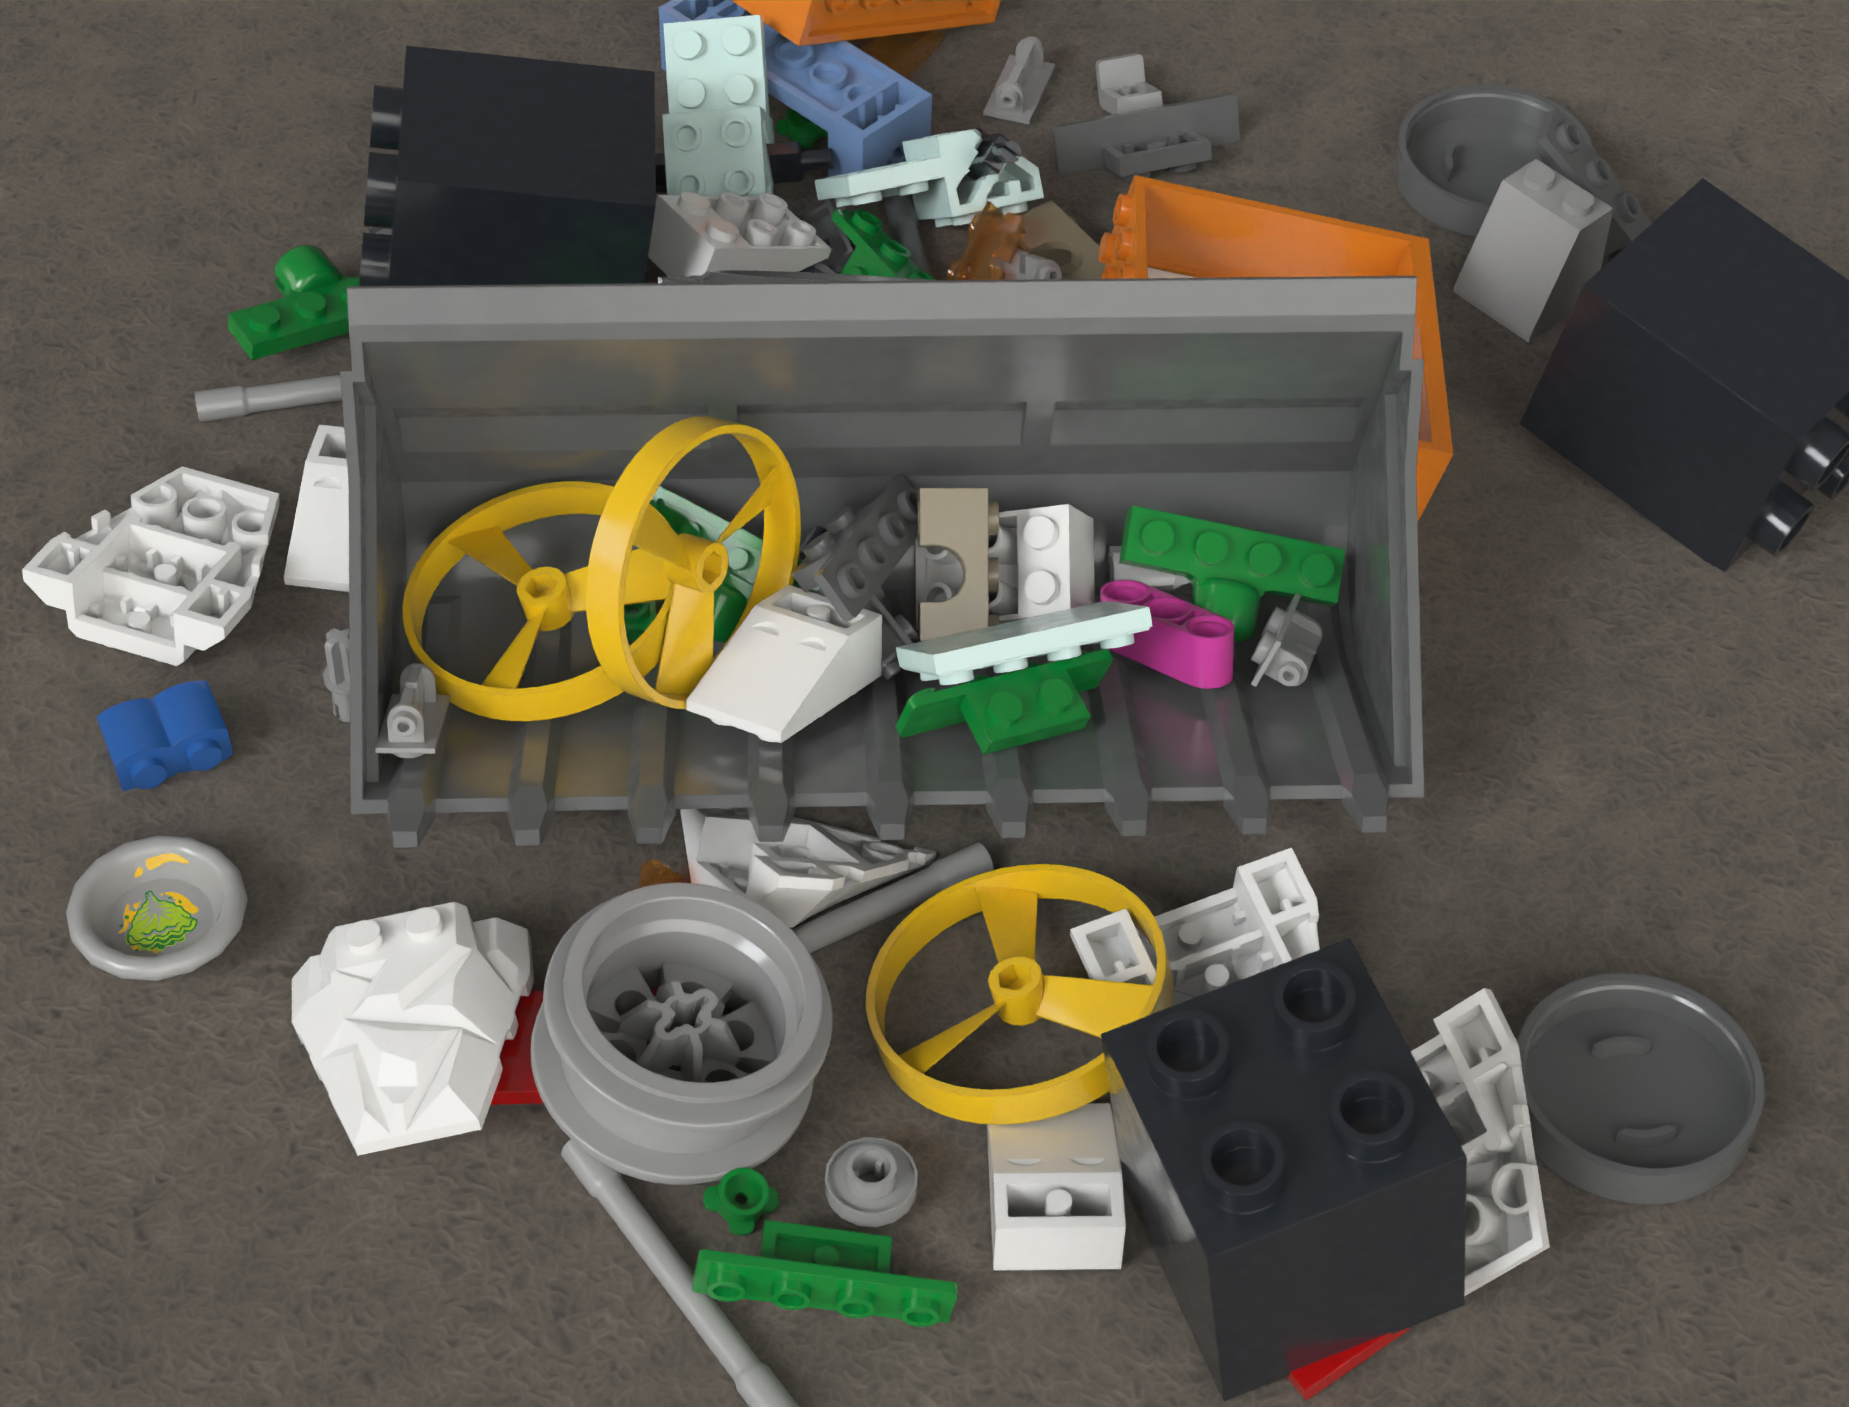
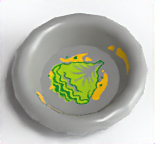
(156, 908)

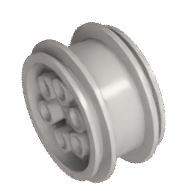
(702, 954)

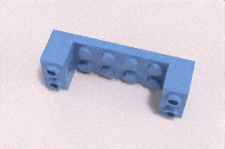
(835, 87)

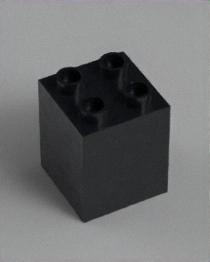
(510, 173)
(1706, 379)
(1289, 1167)

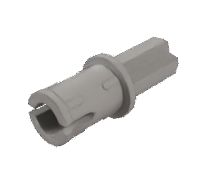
(337, 671)

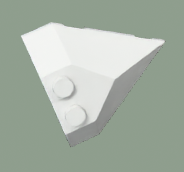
(792, 877)

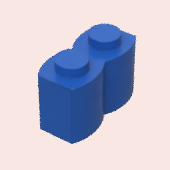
(165, 735)

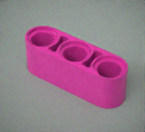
(1184, 637)

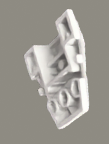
(164, 571)
(1214, 940)
(412, 1021)
(1482, 1093)

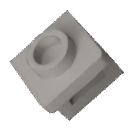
(1124, 86)

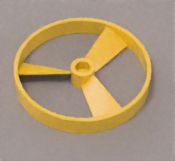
(690, 561)
(545, 596)
(1018, 989)

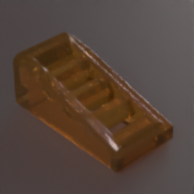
(902, 55)

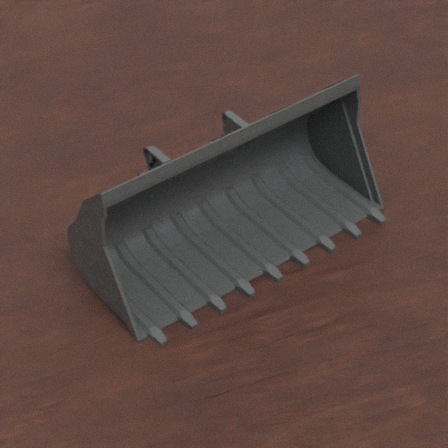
(1169, 395)

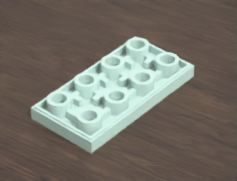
(1010, 643)

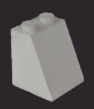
(1535, 250)

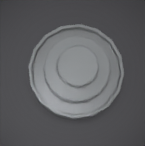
(871, 1181)

